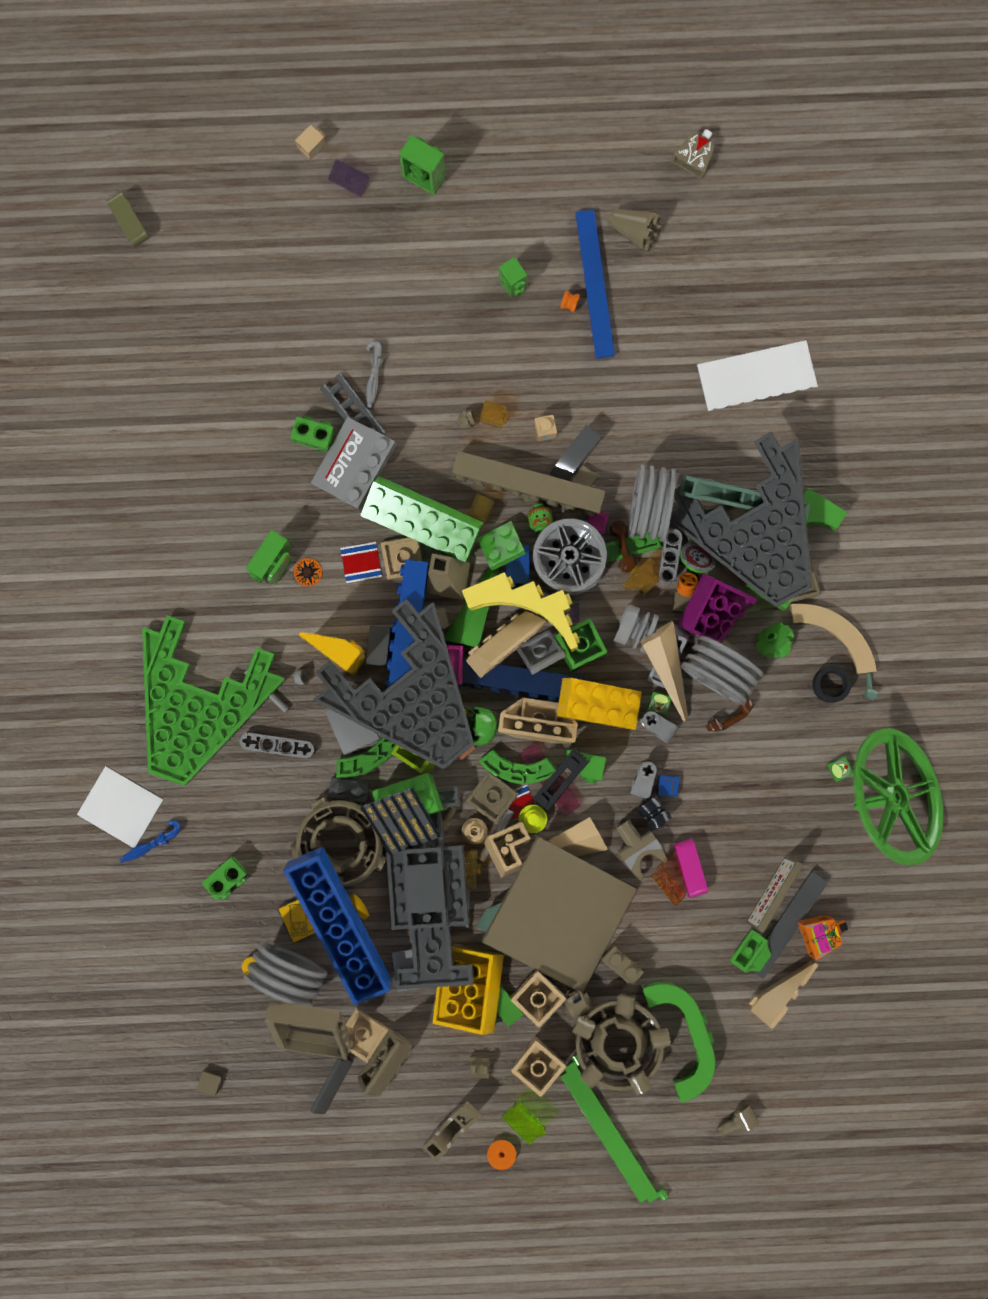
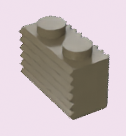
(622, 964)

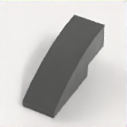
(576, 454)

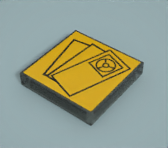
(296, 921)

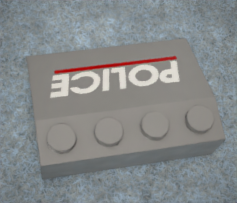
(354, 463)

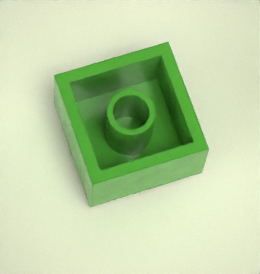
(590, 646)

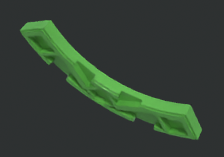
(366, 761)

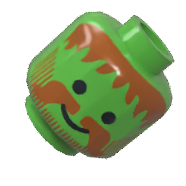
(539, 517)

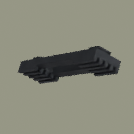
(575, 763)

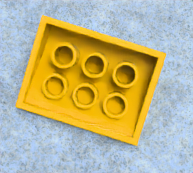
(345, 654)
(471, 1006)

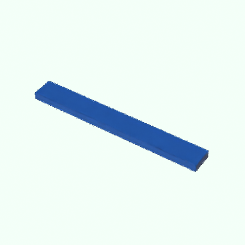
(594, 284)

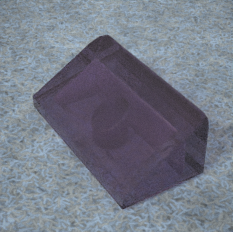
(349, 178)

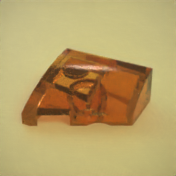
(668, 885)

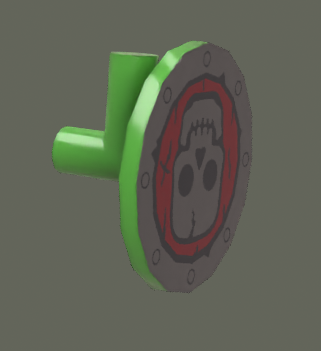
(697, 558)

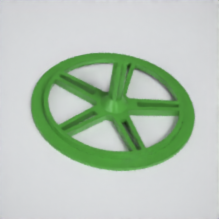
(896, 797)

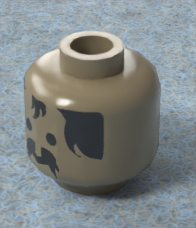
(576, 1004)

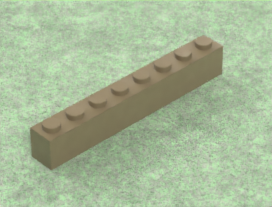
(529, 483)

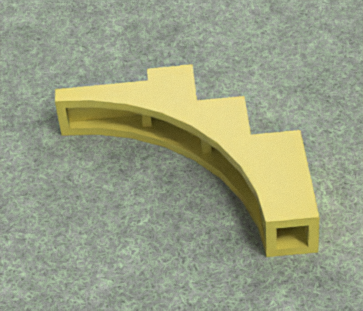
(499, 592)

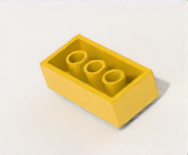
(599, 703)

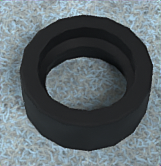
(816, 684)

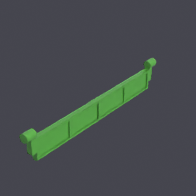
(610, 1135)

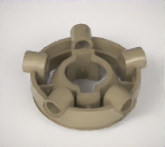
(323, 808)
(636, 1077)

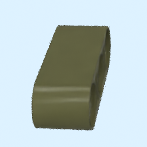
(127, 219)

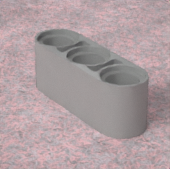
(664, 565)

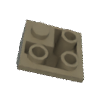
(447, 577)

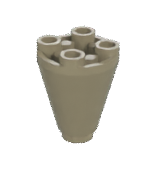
(636, 226)

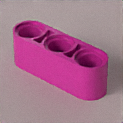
(690, 868)

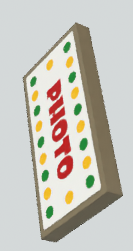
(774, 894)

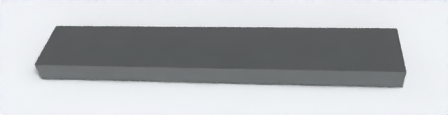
(787, 923)

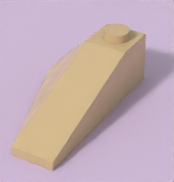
(772, 1001)

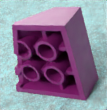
(714, 608)

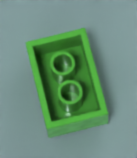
(422, 164)
(423, 786)

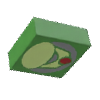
(659, 703)
(840, 769)

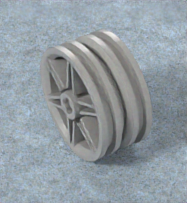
(652, 503)
(553, 576)
(722, 670)
(285, 974)

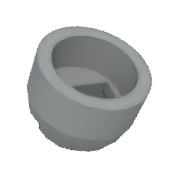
(301, 677)

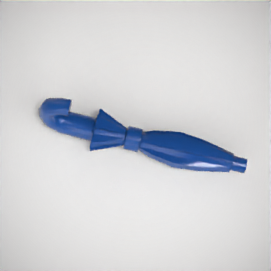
(144, 848)

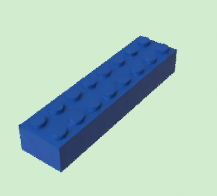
(338, 926)

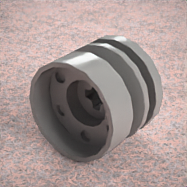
(634, 627)

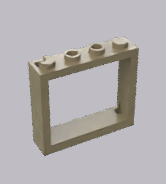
(282, 1014)

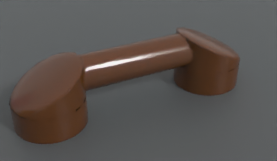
(627, 563)
(716, 725)

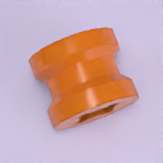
(570, 301)
(687, 584)

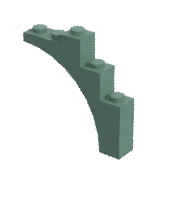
(723, 493)

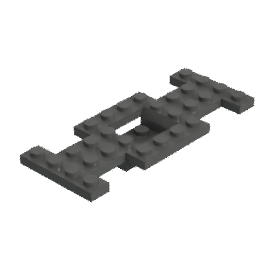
(419, 905)

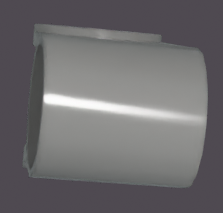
(660, 728)
(642, 783)

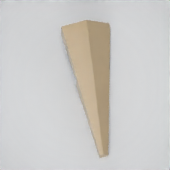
(664, 656)
(578, 840)

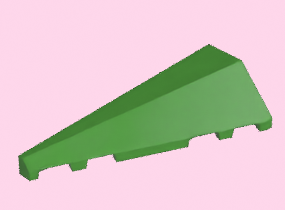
(469, 624)

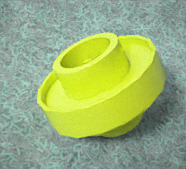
(533, 818)

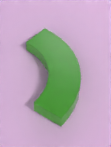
(517, 772)

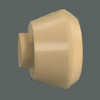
(480, 833)

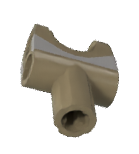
(637, 847)

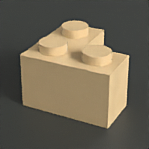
(503, 848)

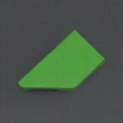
(507, 1009)

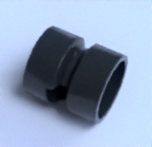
(653, 812)

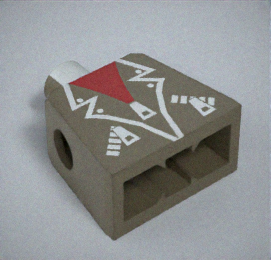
(695, 153)

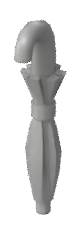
(376, 361)

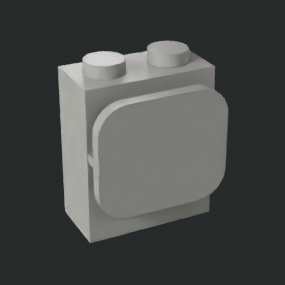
(350, 734)

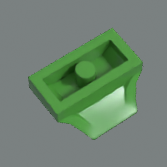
(752, 953)

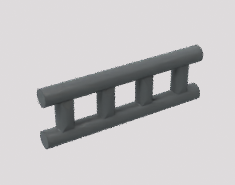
(353, 398)

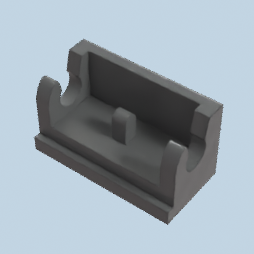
(379, 646)

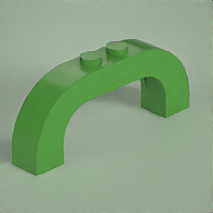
(702, 1073)

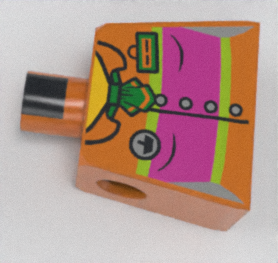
(821, 935)

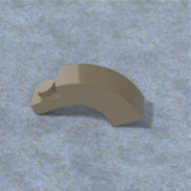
(450, 1130)

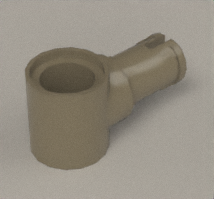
(742, 1119)

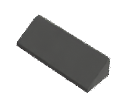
(331, 1086)

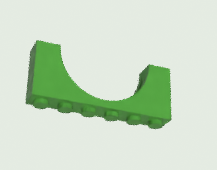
(822, 514)

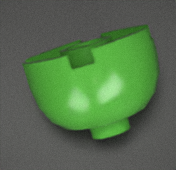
(483, 726)

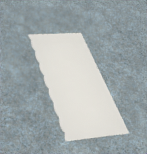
(757, 375)

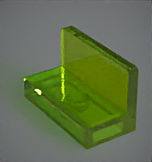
(524, 1122)

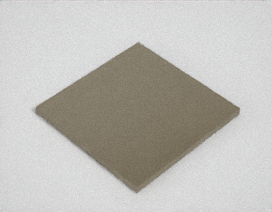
(559, 914)

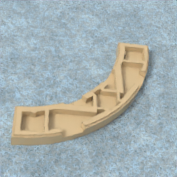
(841, 629)

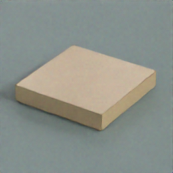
(396, 552)
(365, 1034)

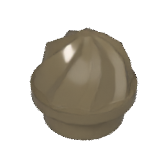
(467, 419)

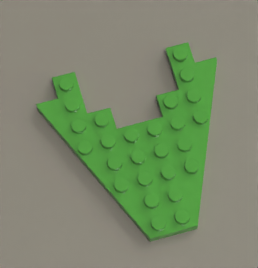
(185, 721)

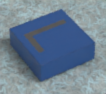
(668, 786)

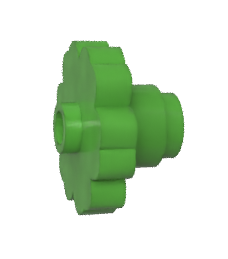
(775, 641)

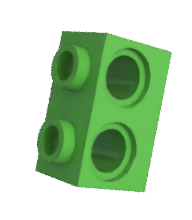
(513, 277)
(311, 437)
(222, 875)

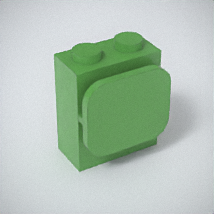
(270, 559)

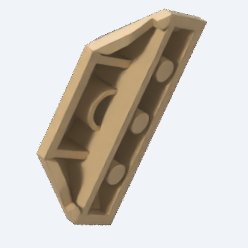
(537, 721)

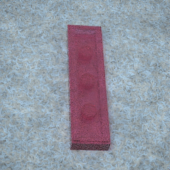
(567, 802)

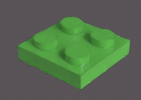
(501, 545)

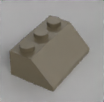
(384, 1063)

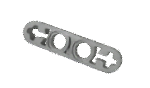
(277, 745)

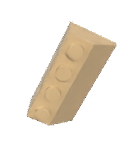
(504, 642)

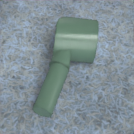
(870, 693)

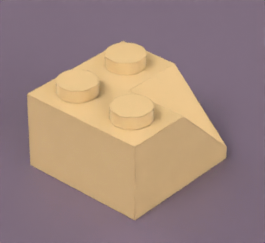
(537, 998)
(538, 1066)

